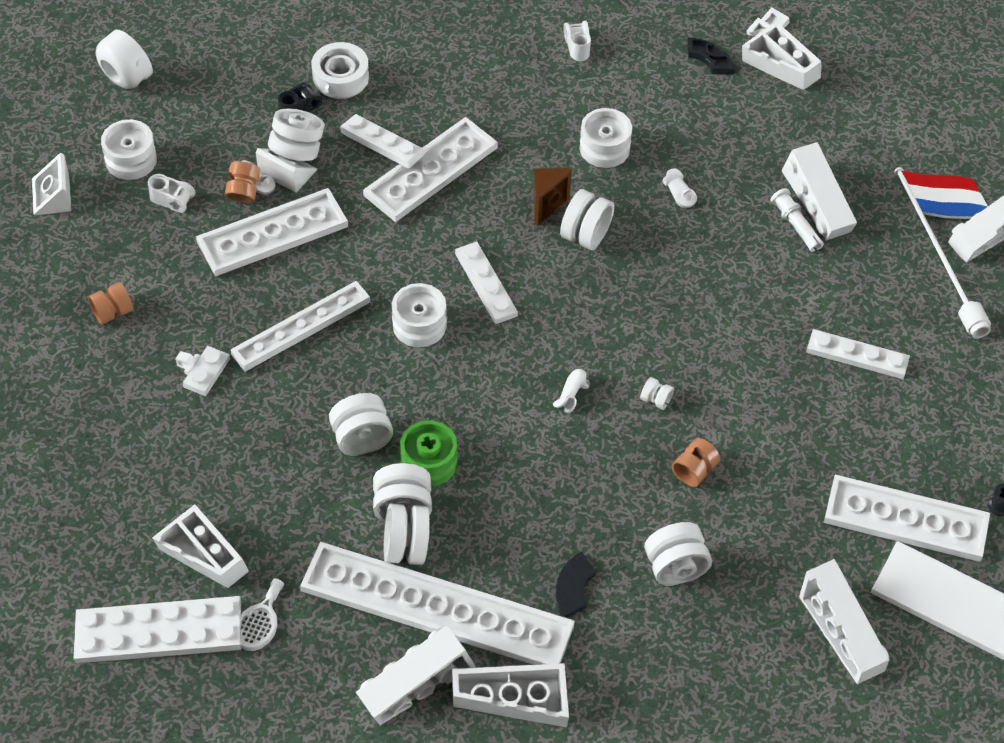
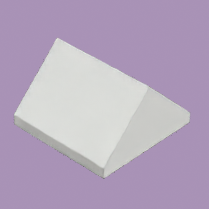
(284, 171)
(52, 188)

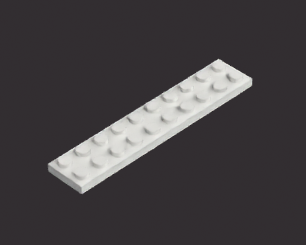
(434, 603)

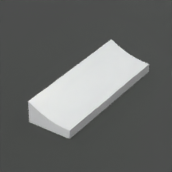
(943, 598)

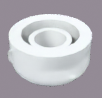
(340, 58)
(123, 60)

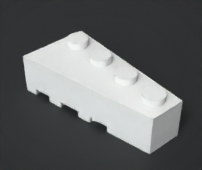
(819, 191)
(843, 621)
(414, 675)
(516, 692)

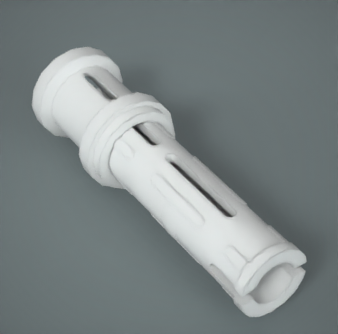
(792, 212)

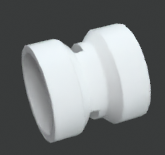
(657, 393)

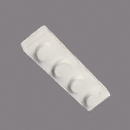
(382, 141)
(486, 283)
(858, 354)

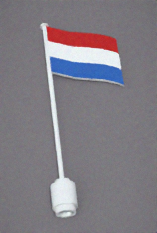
(949, 198)

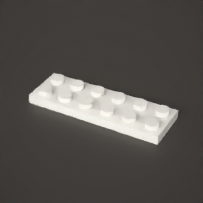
(442, 162)
(271, 232)
(907, 518)
(158, 629)

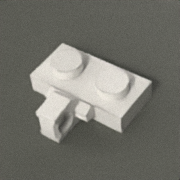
(202, 370)

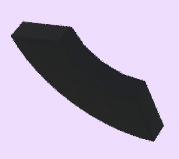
(715, 59)
(571, 585)

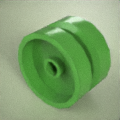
(430, 447)

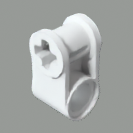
(578, 40)
(170, 192)

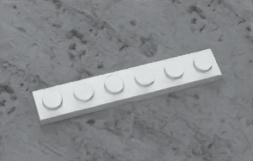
(300, 326)

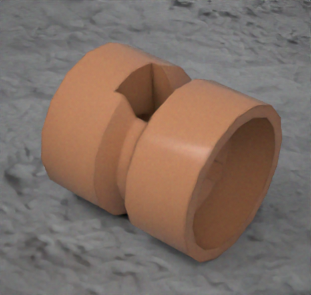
(241, 186)
(113, 301)
(696, 462)

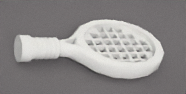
(276, 586)

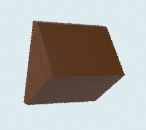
(550, 191)

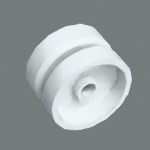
(296, 134)
(605, 137)
(129, 149)
(587, 219)
(419, 315)
(360, 424)
(401, 485)
(406, 535)
(678, 553)

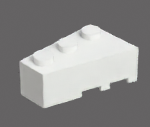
(782, 57)
(980, 232)
(202, 547)

